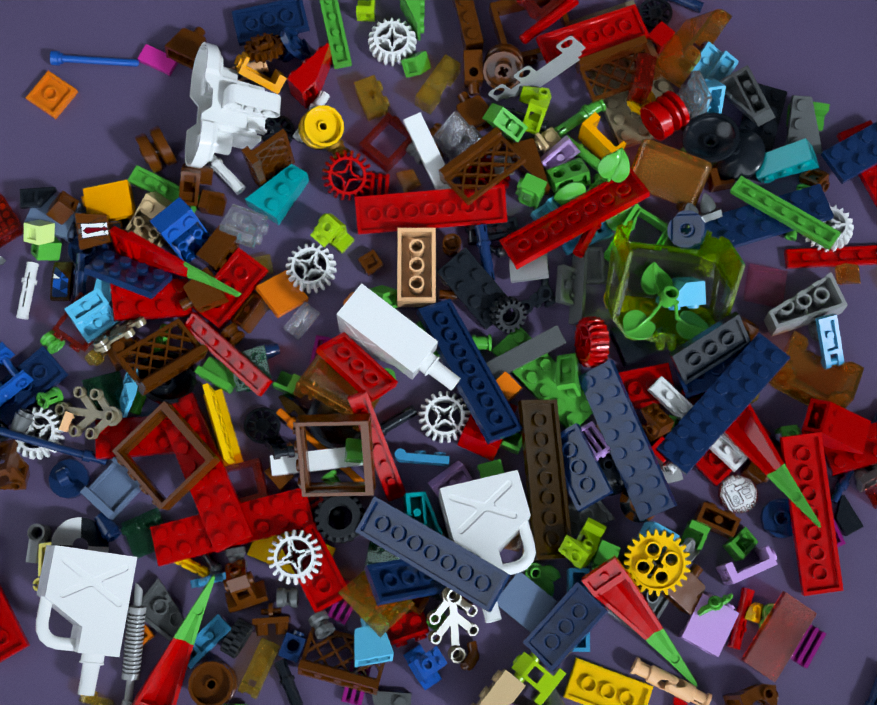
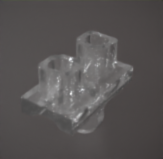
(301, 320)

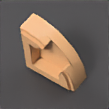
(66, 422)

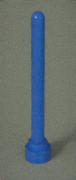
(58, 58)

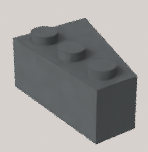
(747, 96)

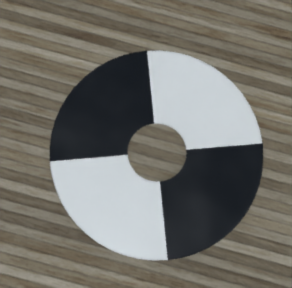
(80, 528)

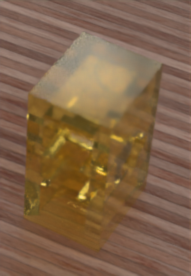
(365, 90)

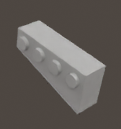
(816, 301)

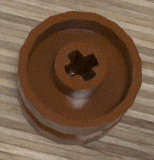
(502, 64)
(154, 150)
(224, 678)

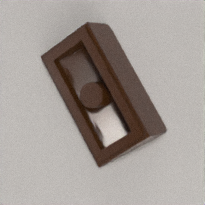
(250, 313)

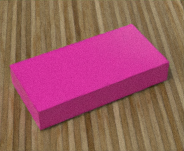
(157, 59)

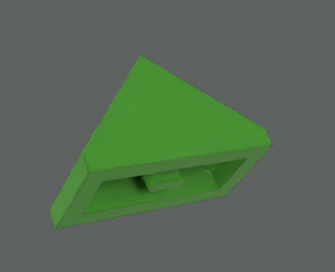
(740, 544)

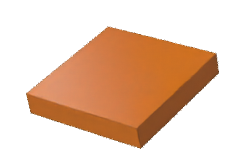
(51, 94)
(281, 294)

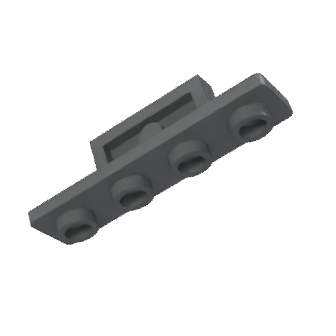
(572, 287)

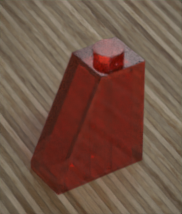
(642, 78)

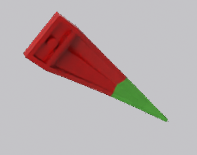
(144, 251)
(756, 445)
(619, 593)
(168, 674)

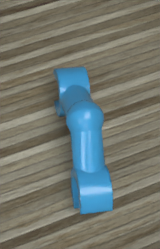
(203, 581)

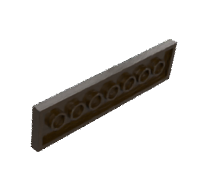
(545, 476)

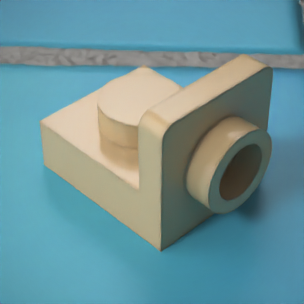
(546, 139)

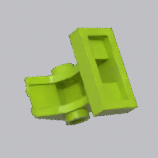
(538, 102)
(330, 228)
(579, 551)
(524, 664)

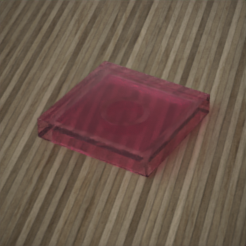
(765, 285)

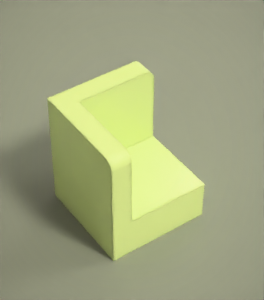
(39, 232)

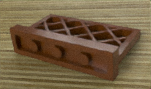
(608, 57)
(475, 153)
(265, 170)
(169, 370)
(334, 674)

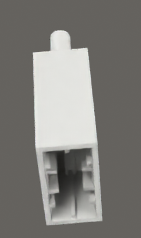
(392, 337)
(486, 518)
(94, 596)

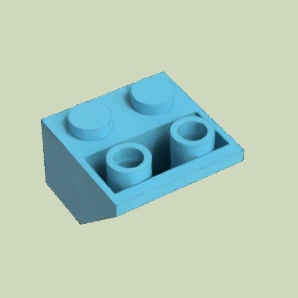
(691, 292)

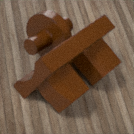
(281, 623)

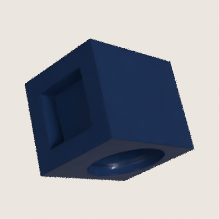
(286, 653)

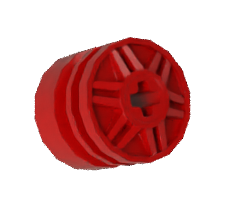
(664, 115)

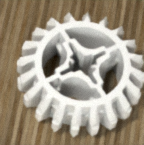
(405, 41)
(841, 223)
(315, 253)
(456, 404)
(52, 428)
(285, 560)

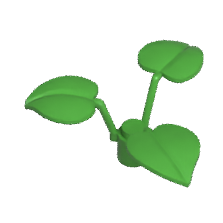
(612, 166)
(658, 282)

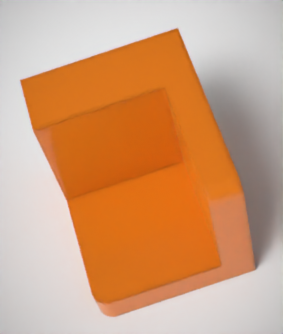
(508, 386)

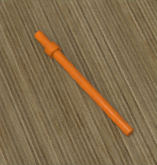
(310, 438)

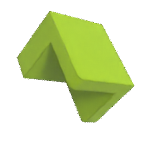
(366, 10)

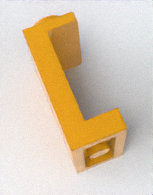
(274, 83)
(595, 140)
(110, 199)

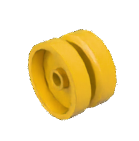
(311, 131)

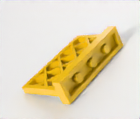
(222, 425)

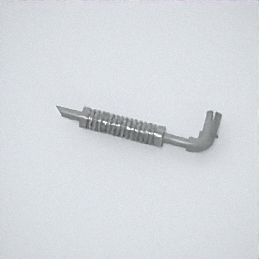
(133, 644)

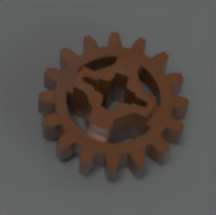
(264, 47)

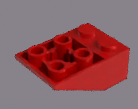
(310, 76)
(839, 426)
(475, 442)

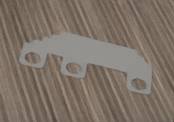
(546, 73)

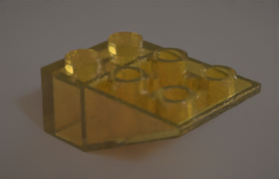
(380, 617)

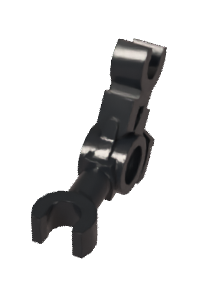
(542, 295)

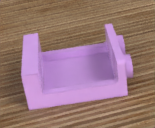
(729, 575)
(711, 629)

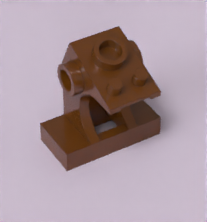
(191, 179)
(657, 422)
(14, 471)
(241, 582)
(763, 693)

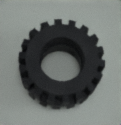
(324, 510)

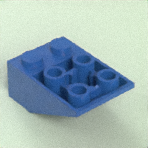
(181, 229)

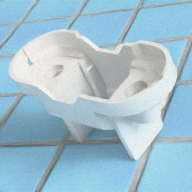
(228, 109)

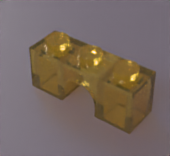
(431, 91)

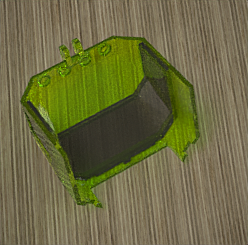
(714, 263)

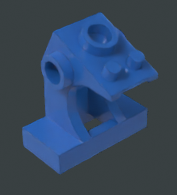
(425, 665)

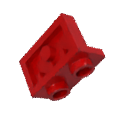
(408, 627)

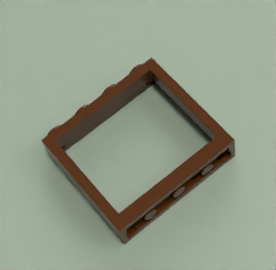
(506, 7)
(136, 473)
(317, 489)

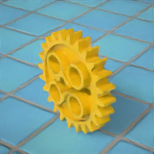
(674, 570)

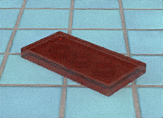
(779, 636)

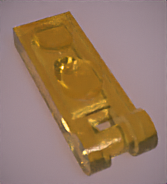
(259, 667)

